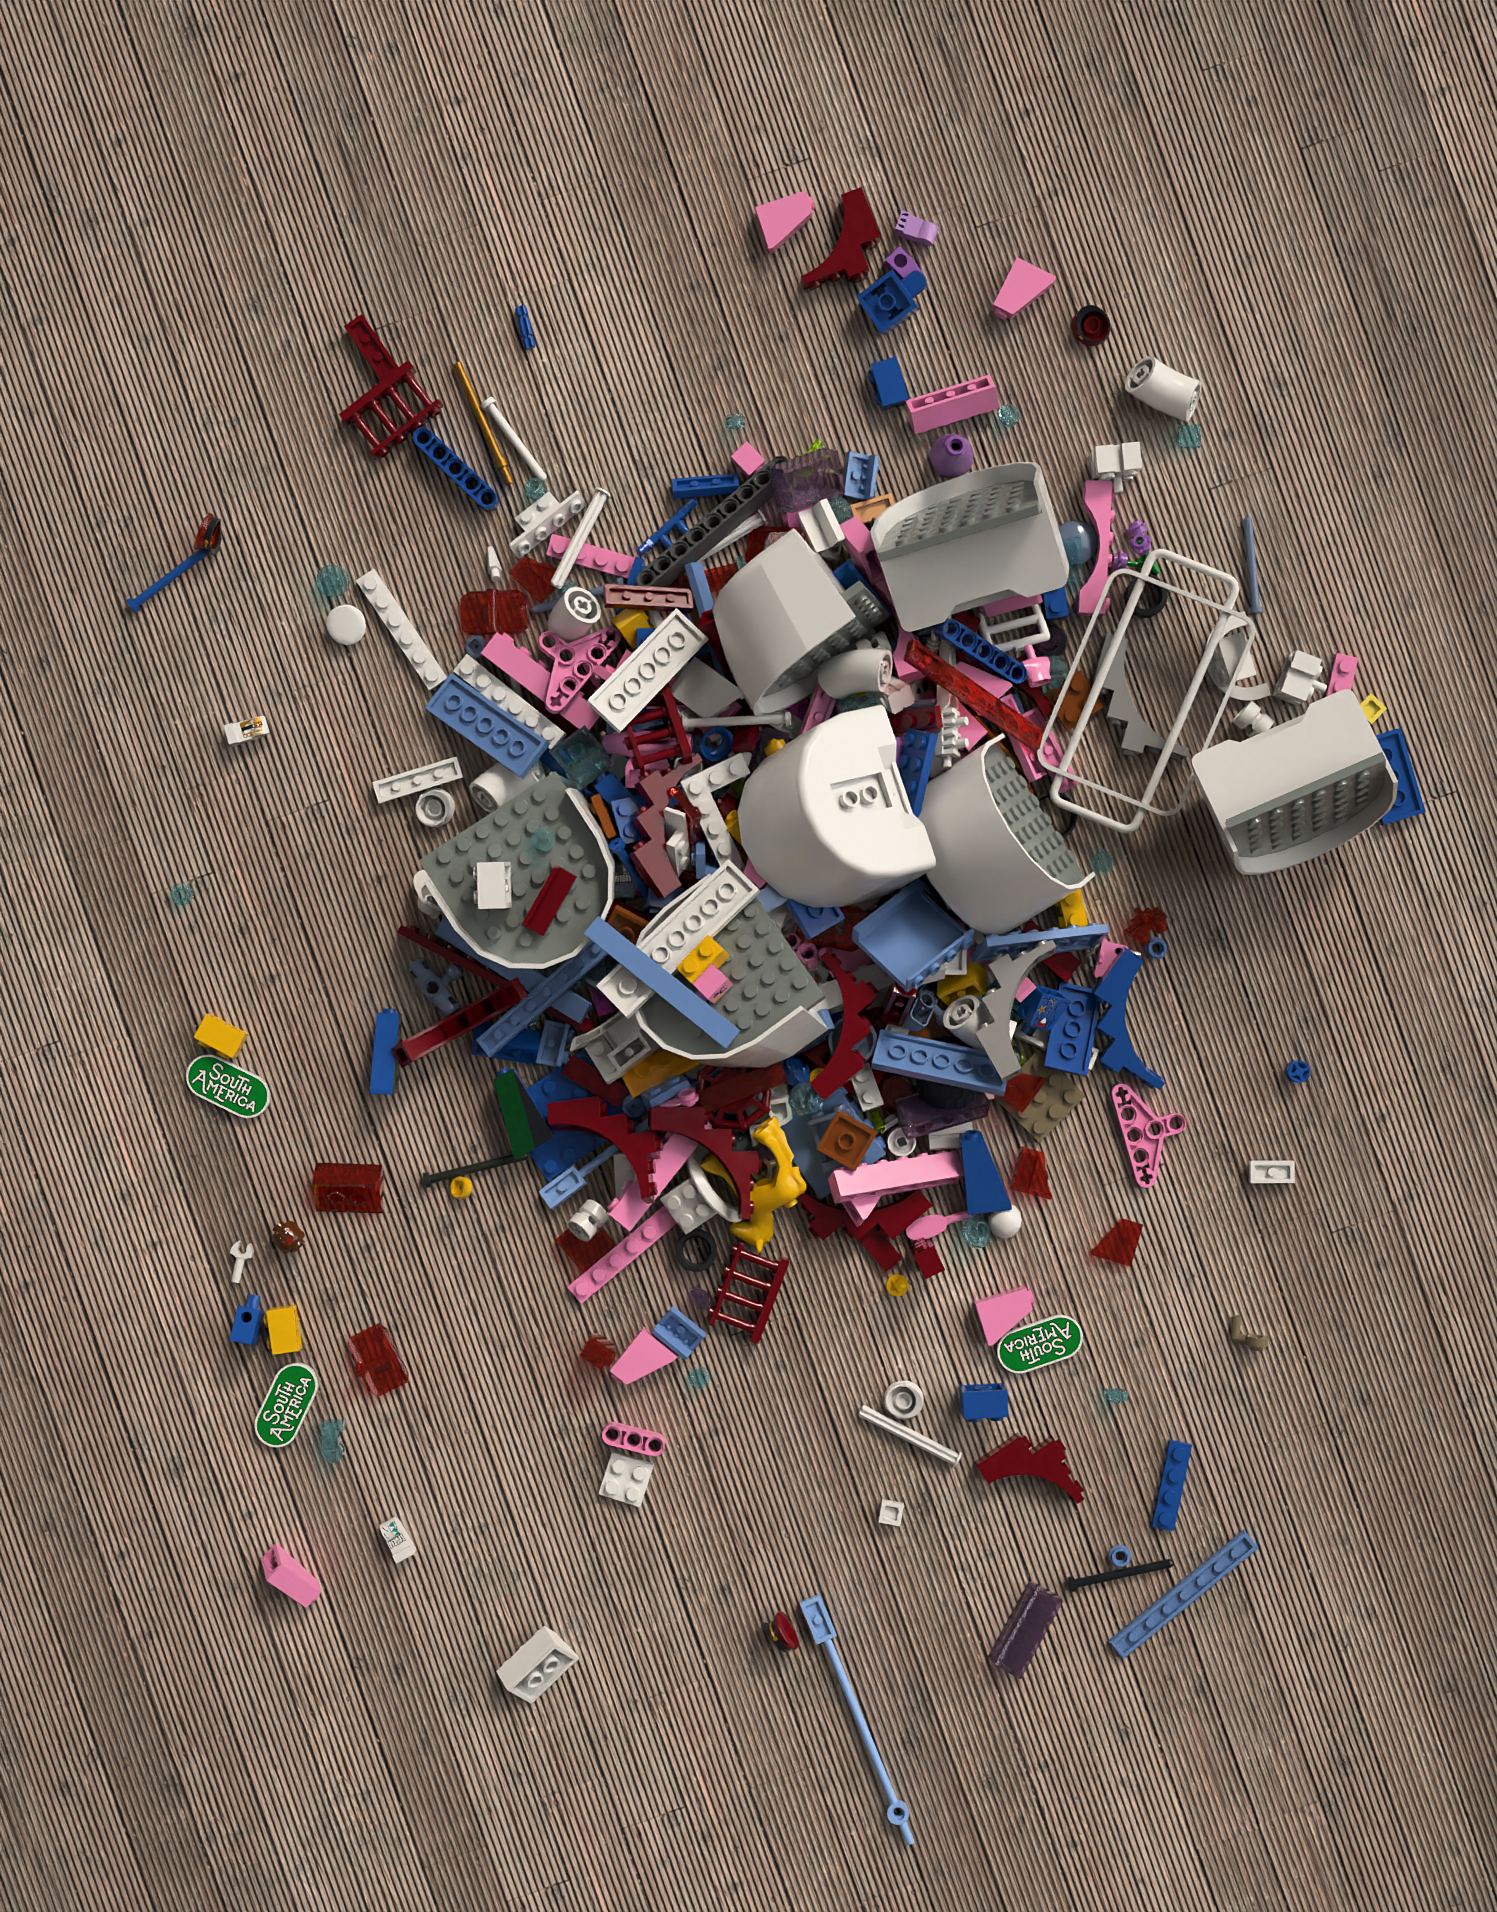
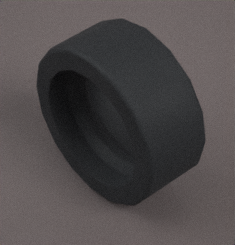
(1146, 613)
(696, 1267)

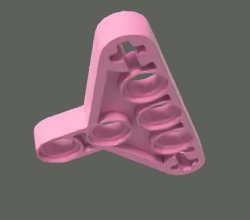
(581, 655)
(1148, 1143)

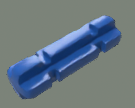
(525, 327)

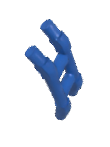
(675, 521)

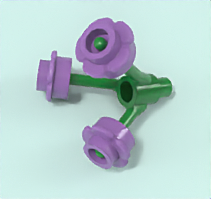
(1140, 545)

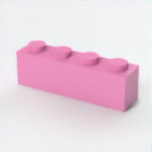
(952, 404)

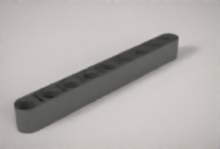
(706, 530)

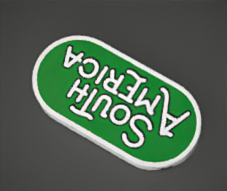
(228, 1086)
(1039, 1343)
(286, 1404)

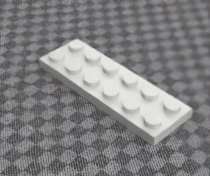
(647, 670)

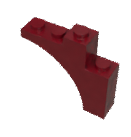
(847, 258)
(1043, 1461)

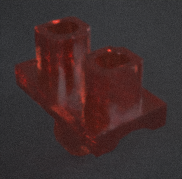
(1144, 922)

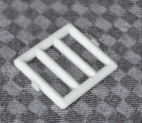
(1019, 644)

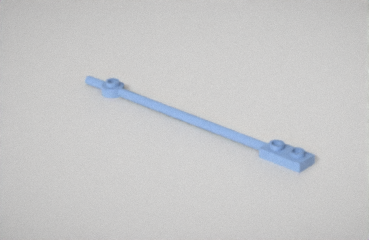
(573, 1179)
(824, 1631)

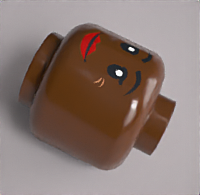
(288, 1236)

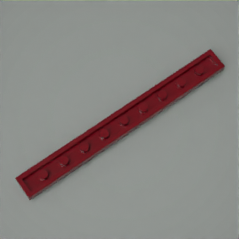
(470, 964)

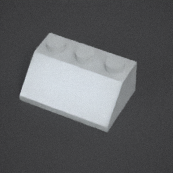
(537, 1665)

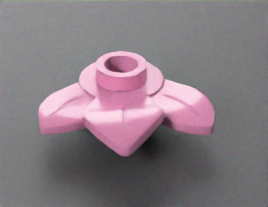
(685, 1097)

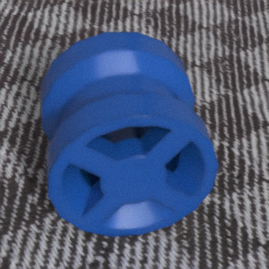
(1302, 1070)

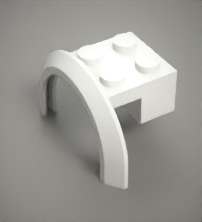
(1226, 659)
(626, 1038)
(694, 1199)

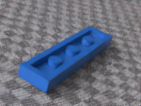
(1171, 1485)

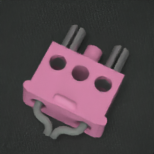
(1105, 956)

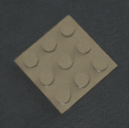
(1050, 1104)

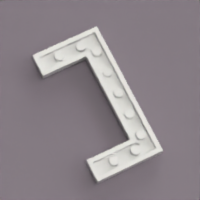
(698, 789)

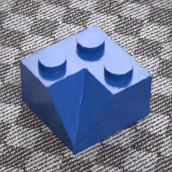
(983, 1401)

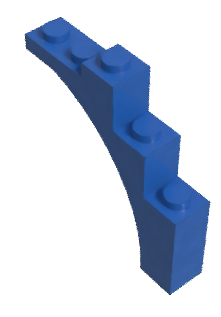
(1114, 989)

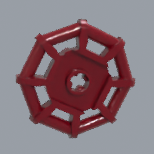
(737, 1107)

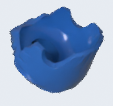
(796, 1071)

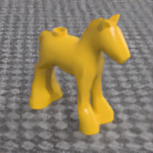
(769, 1192)

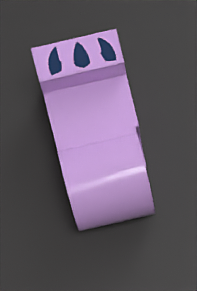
(916, 229)

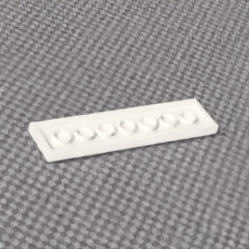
(699, 915)

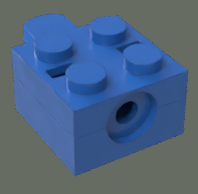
(894, 300)

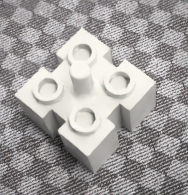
(1116, 462)
(1297, 678)

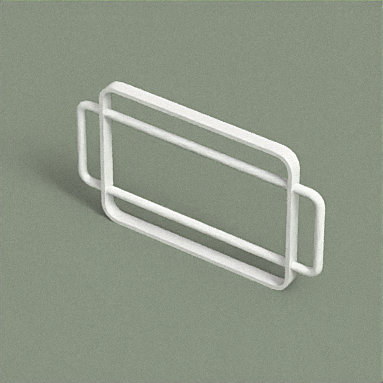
(1142, 577)

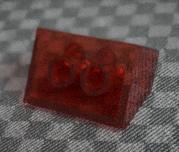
(348, 1187)

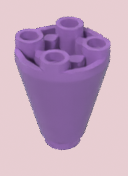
(950, 462)

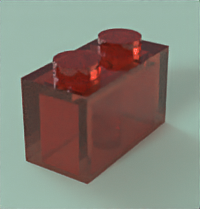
(598, 1351)

